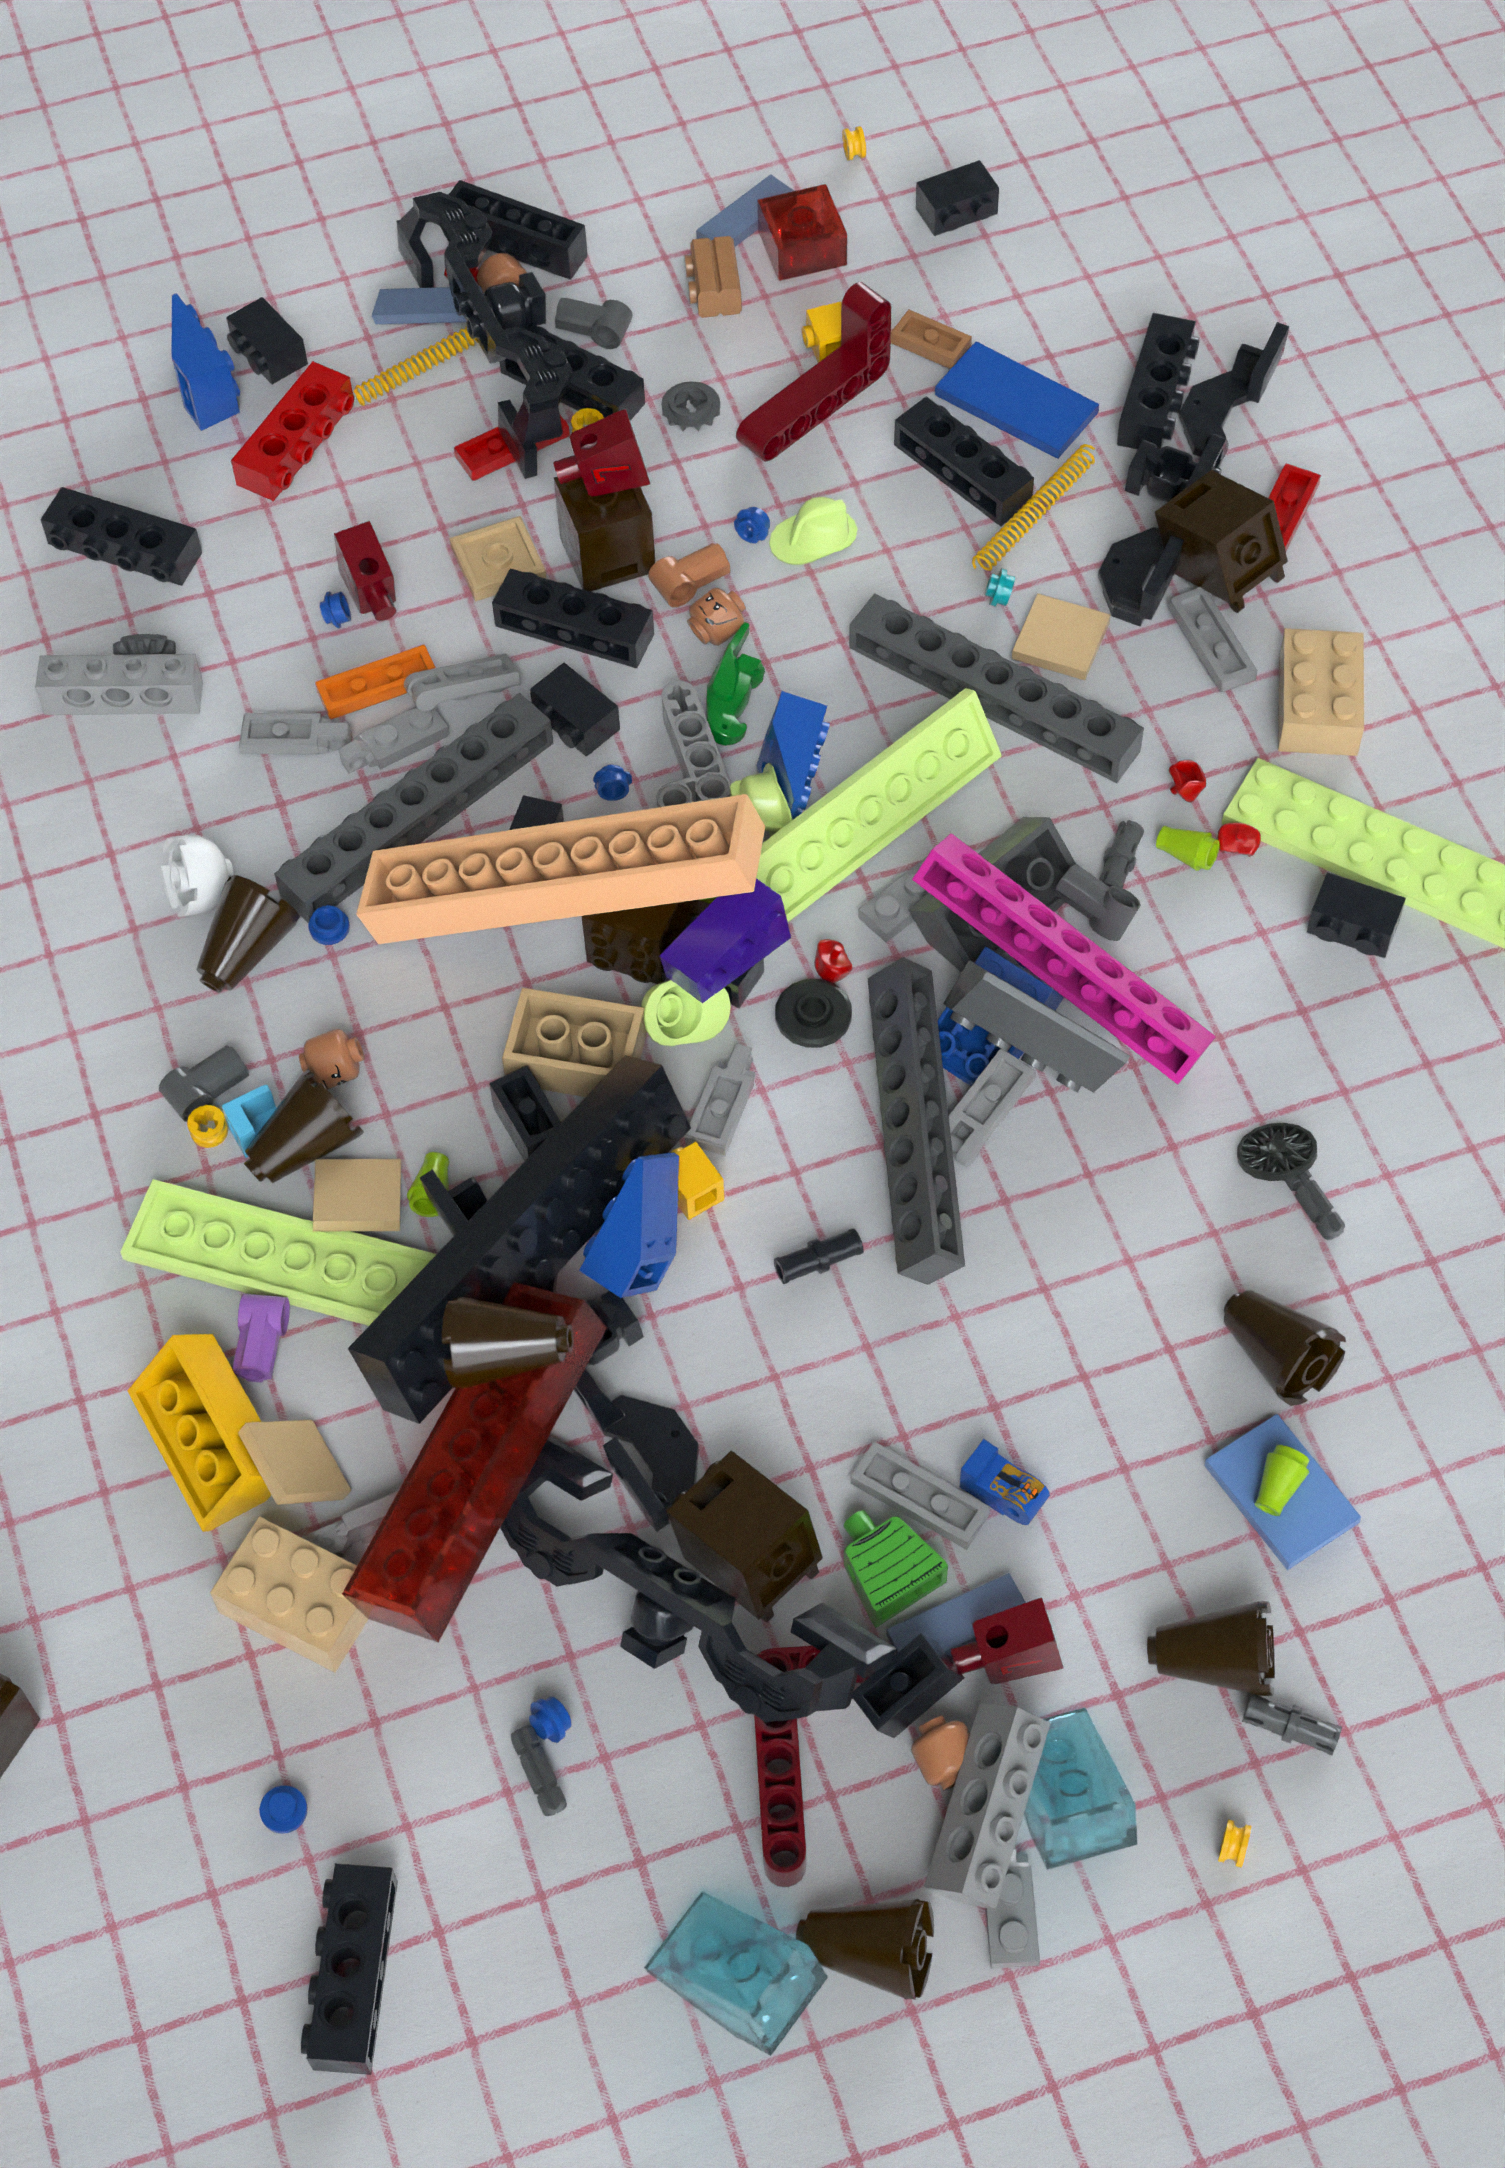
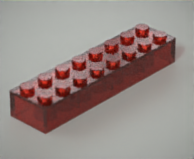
(467, 1482)

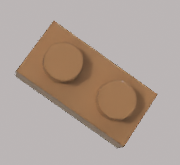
(930, 339)

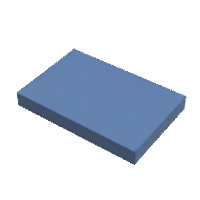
(1311, 1516)

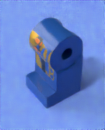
(1002, 1484)

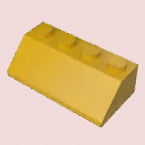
(194, 1417)

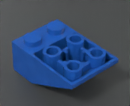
(201, 369)
(794, 747)
(967, 1051)
(638, 1229)

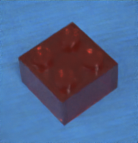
(802, 232)

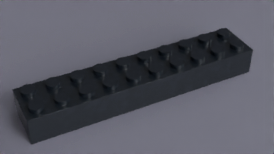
(521, 1231)

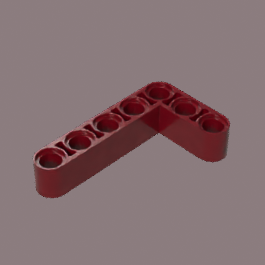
(828, 384)
(783, 1787)

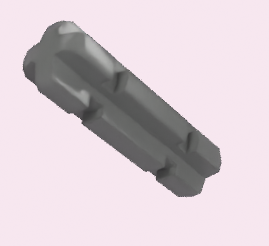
(1316, 1205)
(538, 1770)

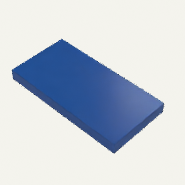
(1017, 399)

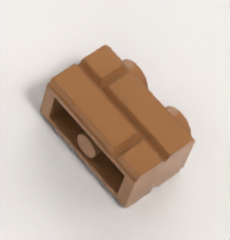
(715, 277)

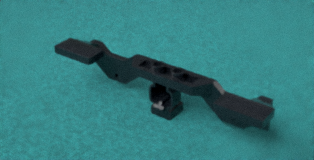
(494, 319)
(1171, 471)
(651, 1428)
(677, 1598)

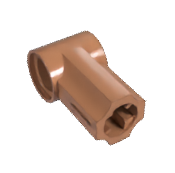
(681, 578)

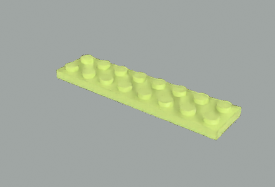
(878, 803)
(1373, 849)
(269, 1253)

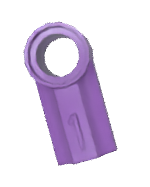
(260, 1325)

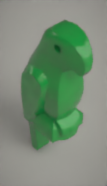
(731, 690)

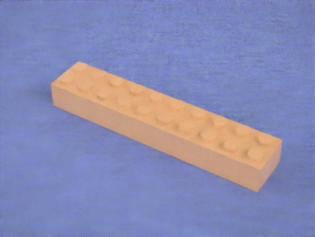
(563, 870)

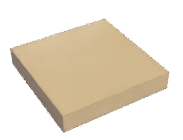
(491, 552)
(1061, 636)
(357, 1195)
(294, 1461)

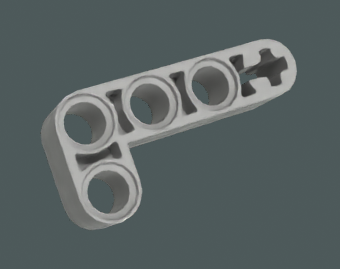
(693, 749)

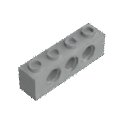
(119, 684)
(987, 1805)

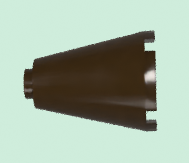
(242, 932)
(299, 1131)
(500, 1341)
(1284, 1344)
(1219, 1649)
(874, 1943)

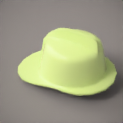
(814, 532)
(766, 798)
(679, 1018)

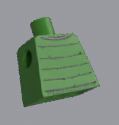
(890, 1566)

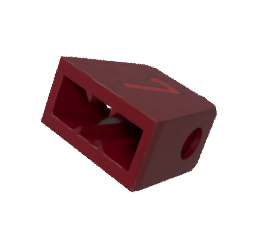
(605, 457)
(366, 571)
(1011, 1644)

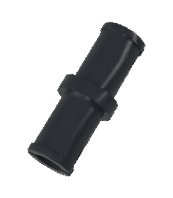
(818, 1256)

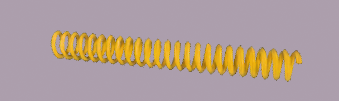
(414, 367)
(1056, 475)

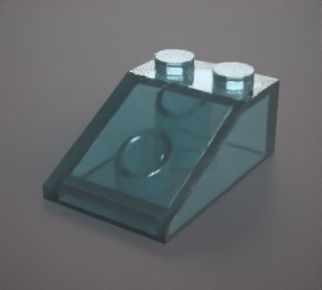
(1078, 1795)
(738, 1971)

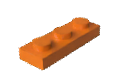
(371, 682)

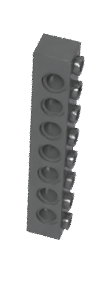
(1007, 691)
(469, 768)
(915, 1123)

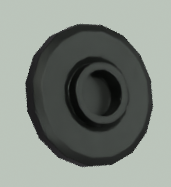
(813, 1013)
(1277, 1151)

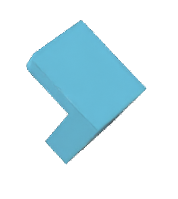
(248, 1115)

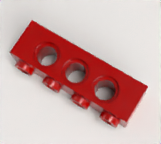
(293, 431)

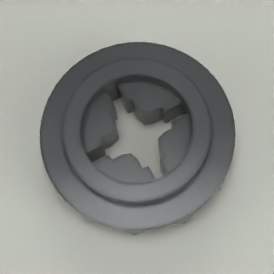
(700, 395)
(144, 645)

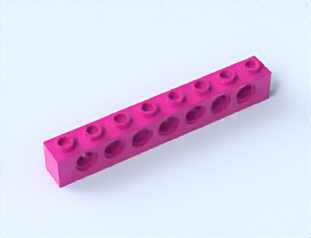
(1063, 958)

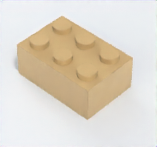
(1321, 692)
(571, 1039)
(291, 1594)

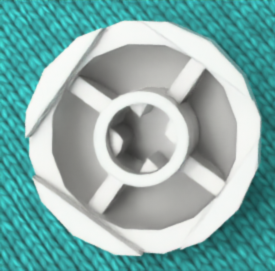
(194, 874)

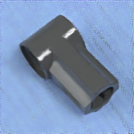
(603, 323)
(1106, 907)
(198, 1086)

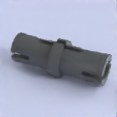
(1121, 857)
(1292, 1724)

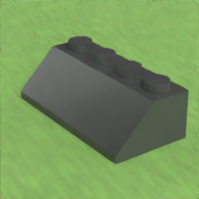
(1030, 856)
(1033, 1028)

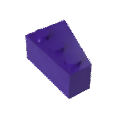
(726, 941)

